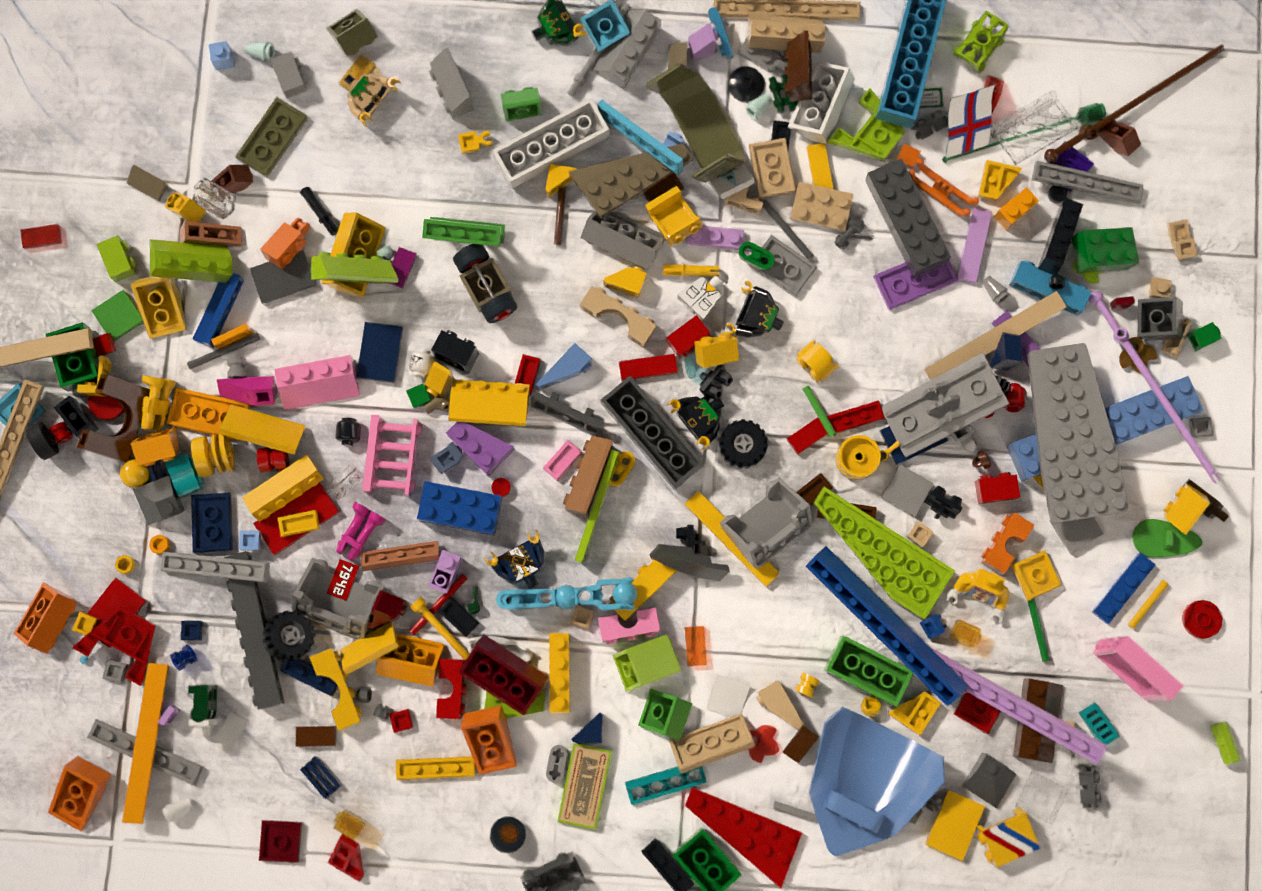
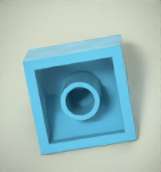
(605, 25)

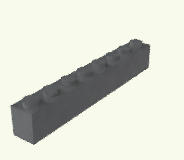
(252, 623)

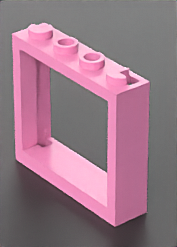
(1137, 668)

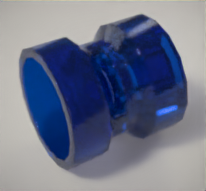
(183, 657)

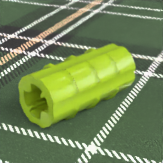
(1225, 743)

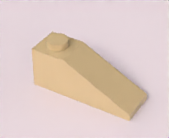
(777, 702)

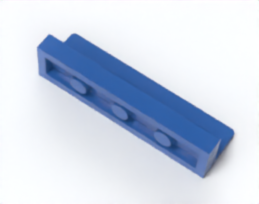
(218, 310)

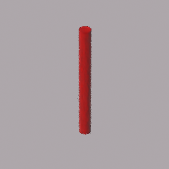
(438, 604)

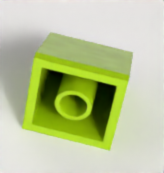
(646, 662)

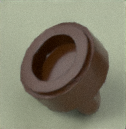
(983, 457)

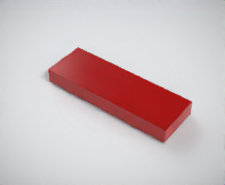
(648, 367)
(856, 417)

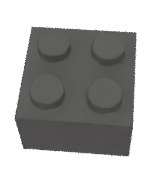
(1160, 318)

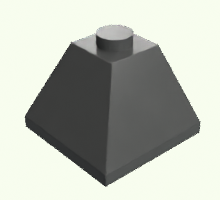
(158, 500)
(989, 779)

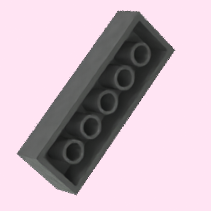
(907, 218)
(652, 433)

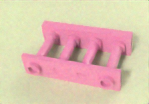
(373, 463)

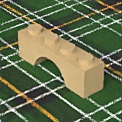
(598, 303)

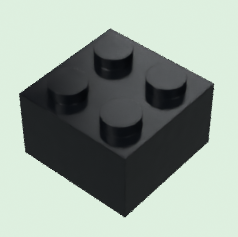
(455, 351)

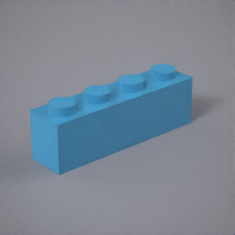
(1036, 283)

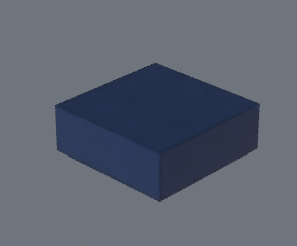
(191, 630)

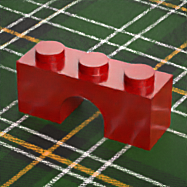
(452, 706)

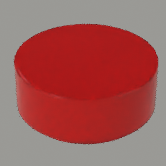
(501, 487)

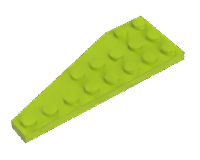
(897, 565)

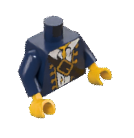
(520, 562)

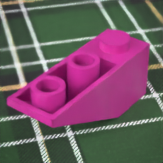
(249, 389)

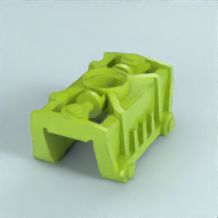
(987, 48)

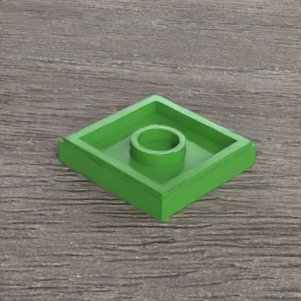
(118, 315)

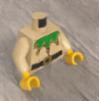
(368, 94)

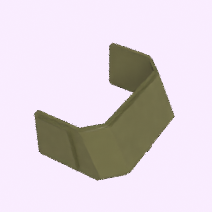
(701, 120)

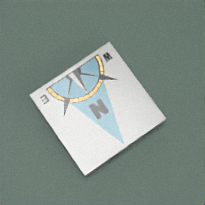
(732, 182)

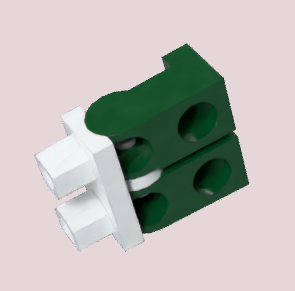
(203, 709)

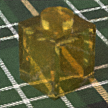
(965, 633)
(349, 824)

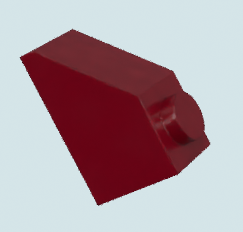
(386, 609)

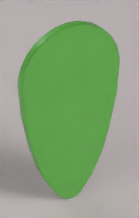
(1163, 539)

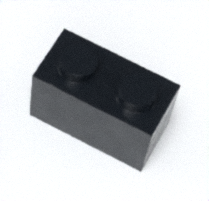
(75, 416)

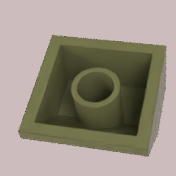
(352, 32)

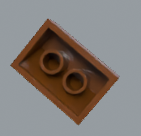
(799, 68)

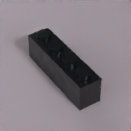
(1060, 236)

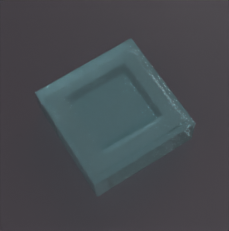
(689, 366)

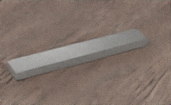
(1087, 182)
(215, 566)
(163, 760)

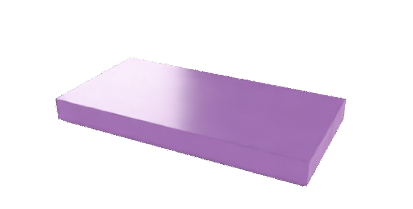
(900, 287)

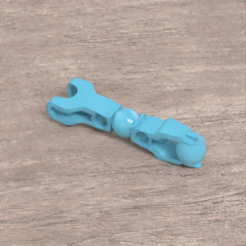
(568, 596)

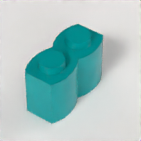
(184, 475)

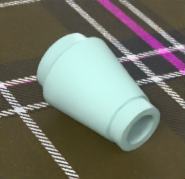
(260, 50)
(758, 106)

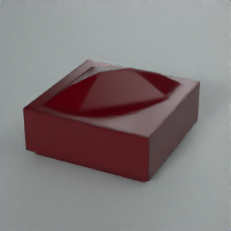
(1122, 303)

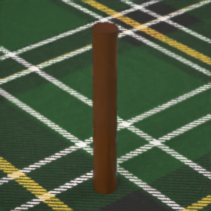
(559, 216)

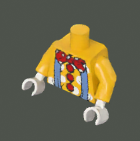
(984, 587)

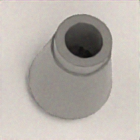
(995, 289)

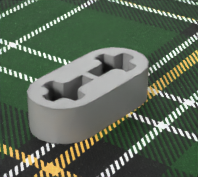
(561, 765)

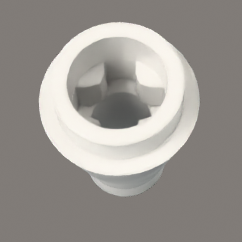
(177, 809)

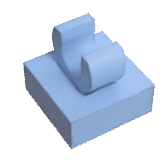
(249, 540)

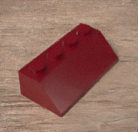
(503, 674)

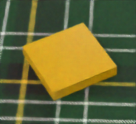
(1036, 575)

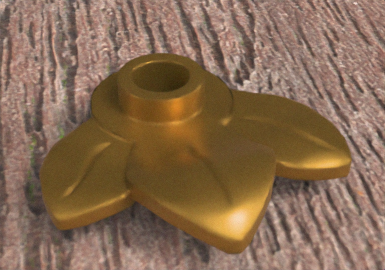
(1145, 352)

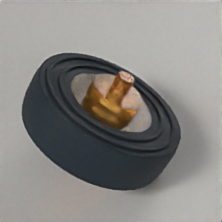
(507, 834)

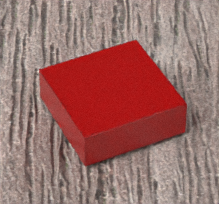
(104, 344)
(401, 720)

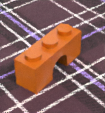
(996, 556)

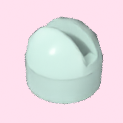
(386, 252)

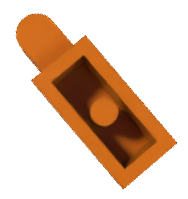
(285, 243)

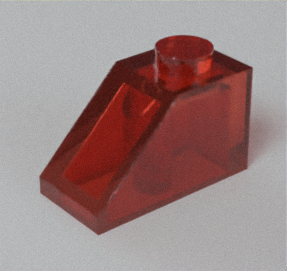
(997, 91)

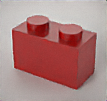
(683, 339)
(997, 489)

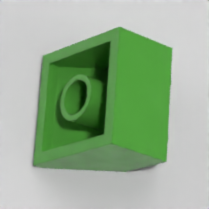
(521, 104)
(665, 714)

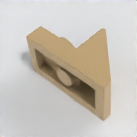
(740, 201)

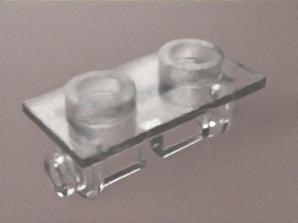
(351, 477)

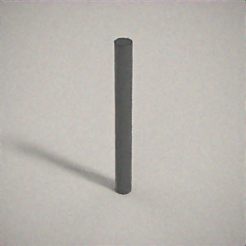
(787, 230)
(223, 351)

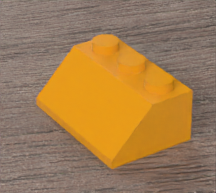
(413, 661)

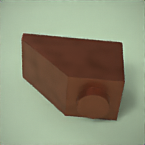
(1120, 137)
(234, 178)

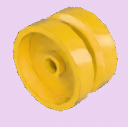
(849, 465)

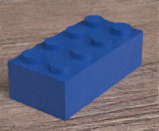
(459, 508)

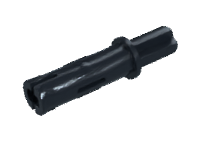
(324, 217)

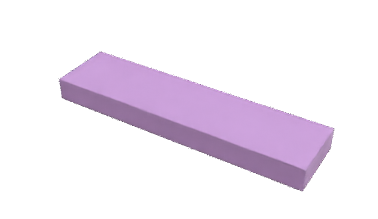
(974, 245)

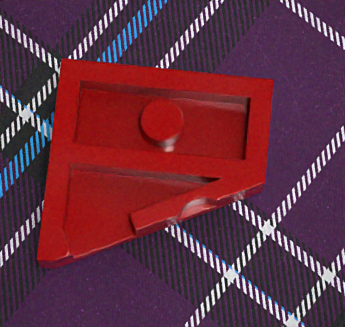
(347, 857)

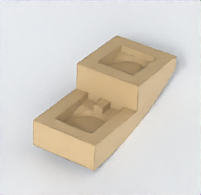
(1181, 240)

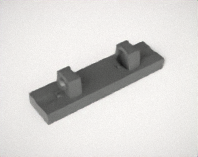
(567, 414)

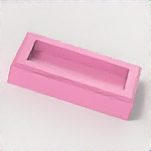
(562, 460)

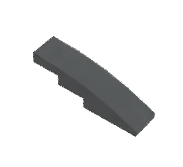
(687, 562)

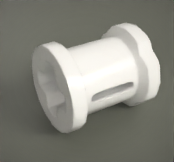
(1078, 759)

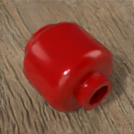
(1017, 398)

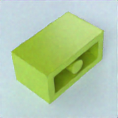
(116, 258)

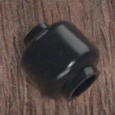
(348, 431)

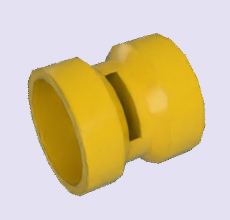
(807, 685)

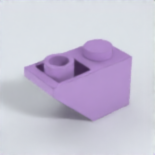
(703, 42)
(445, 571)

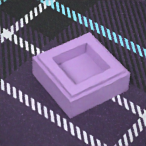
(169, 715)

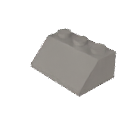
(450, 84)

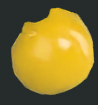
(133, 474)

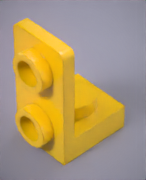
(90, 387)

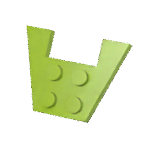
(875, 138)

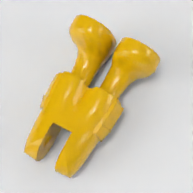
(156, 408)

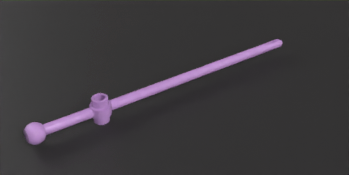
(1096, 298)

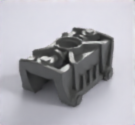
(553, 866)

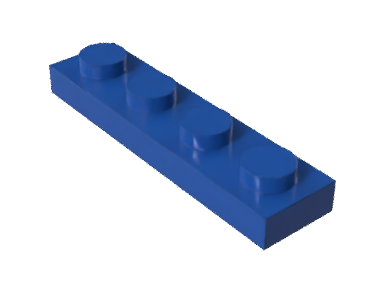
(1123, 588)

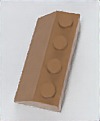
(589, 475)

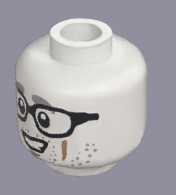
(421, 363)

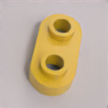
(623, 470)

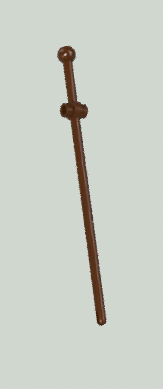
(1092, 131)

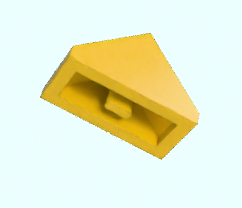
(557, 178)

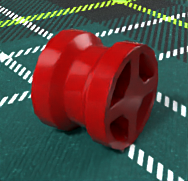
(61, 433)

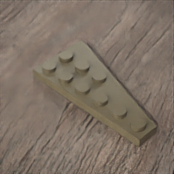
(620, 180)

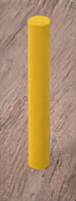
(1148, 604)

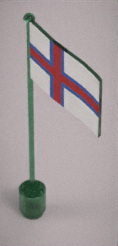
(972, 121)

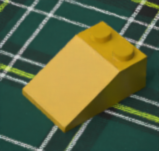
(159, 305)

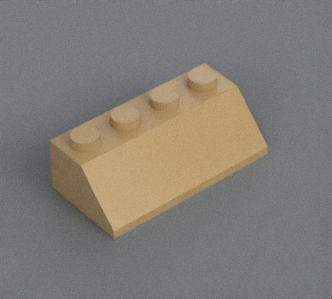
(776, 31)

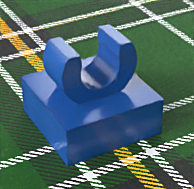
(933, 626)

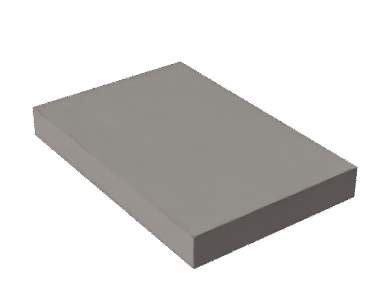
(789, 267)

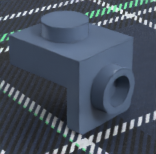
(447, 458)

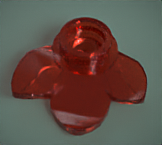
(764, 743)

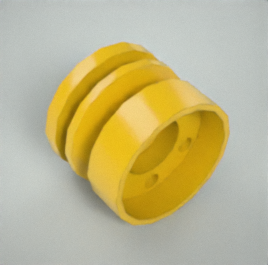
(207, 455)

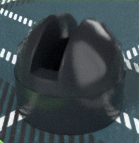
(1056, 282)

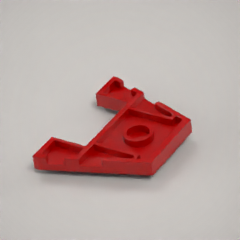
(126, 633)

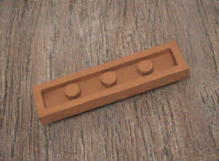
(400, 556)

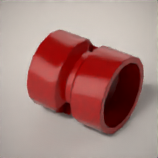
(269, 459)

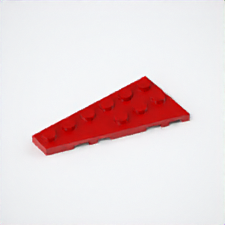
(757, 838)

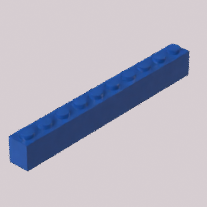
(887, 626)

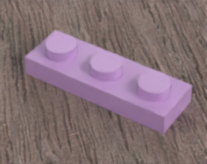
(716, 238)

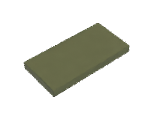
(271, 137)

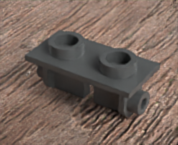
(937, 120)
(1089, 779)

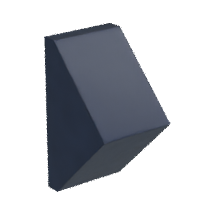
(1008, 352)
(591, 732)

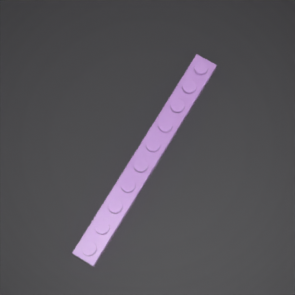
(1028, 713)

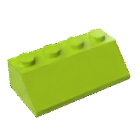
(190, 261)
(352, 269)

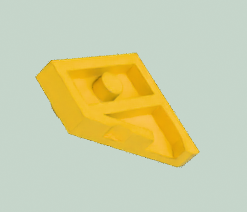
(996, 179)
(916, 712)

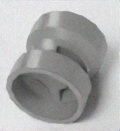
(236, 367)

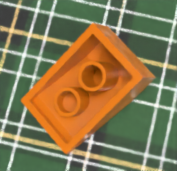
(489, 739)
(78, 792)

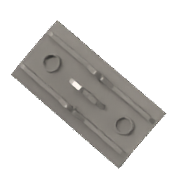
(944, 405)

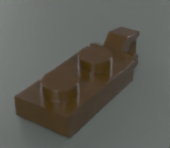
(1215, 506)

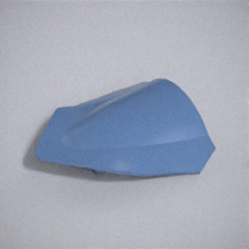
(869, 781)

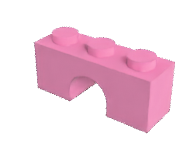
(646, 624)

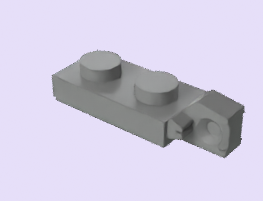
(763, 58)

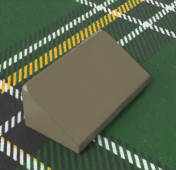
(677, 54)
(146, 183)

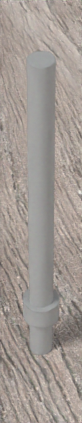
(580, 78)

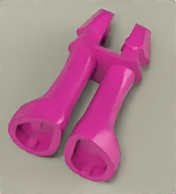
(361, 513)

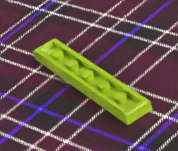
(597, 506)

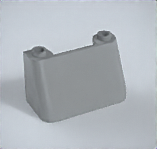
(769, 524)
(332, 612)

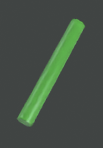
(819, 411)

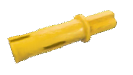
(690, 270)

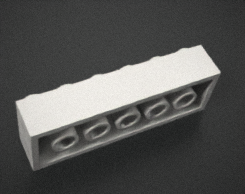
(551, 143)

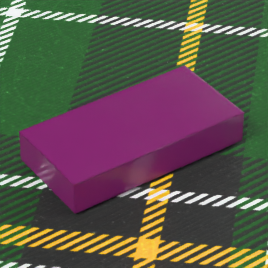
(402, 265)

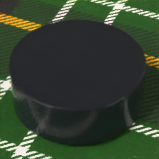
(1057, 194)

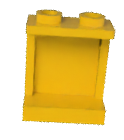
(673, 216)

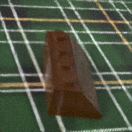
(1029, 742)

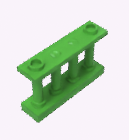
(463, 231)

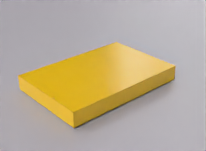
(369, 649)
(955, 825)

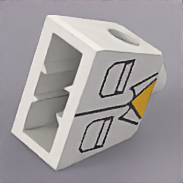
(701, 296)

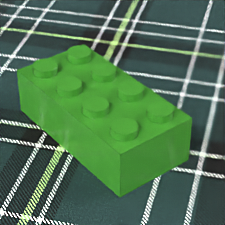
(868, 671)

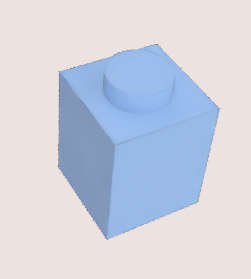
(221, 55)

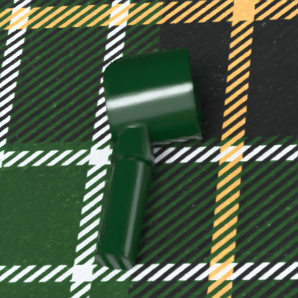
(474, 608)

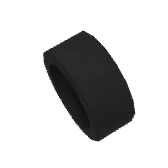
(42, 441)

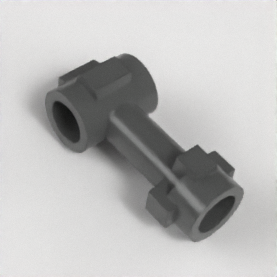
(855, 225)

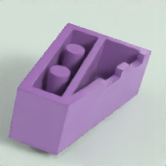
(480, 446)

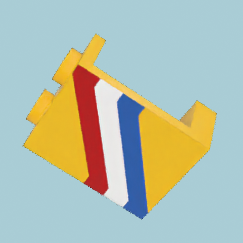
(1008, 839)

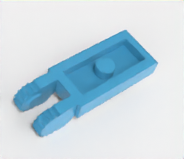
(715, 19)

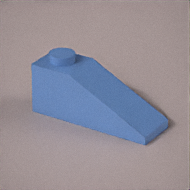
(567, 367)

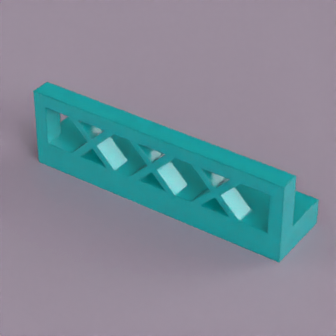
(659, 776)

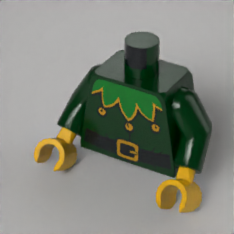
(557, 25)

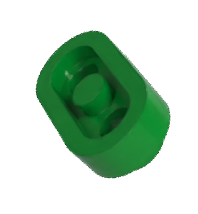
(756, 256)

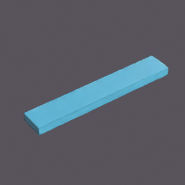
(641, 137)

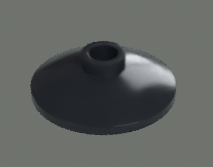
(742, 91)

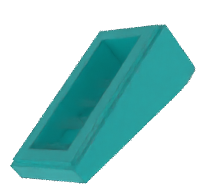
(1104, 721)

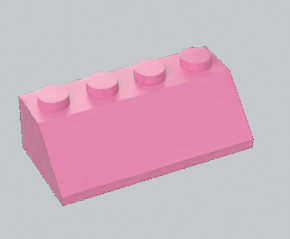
(317, 382)

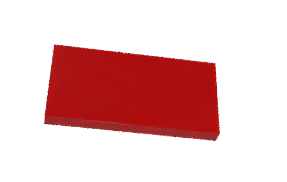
(312, 499)

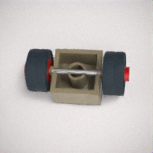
(484, 283)

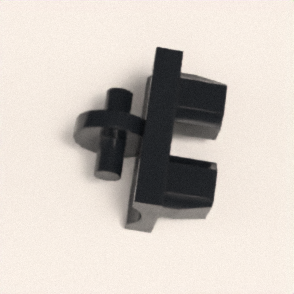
(713, 380)
(942, 505)
(687, 533)

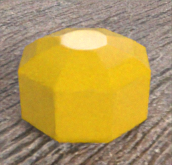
(125, 564)

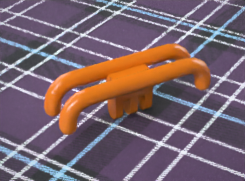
(942, 189)

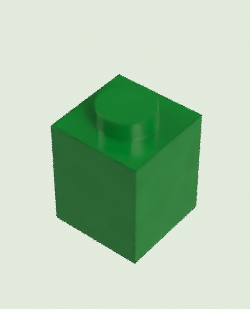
(1204, 336)

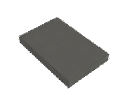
(277, 283)

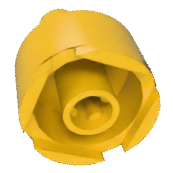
(817, 360)

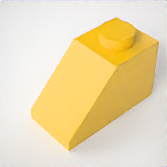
(627, 281)
(438, 380)

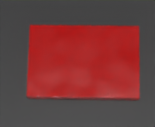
(114, 596)

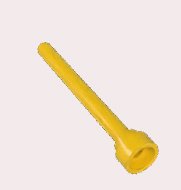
(420, 606)

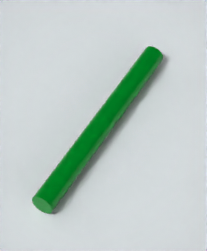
(1038, 630)

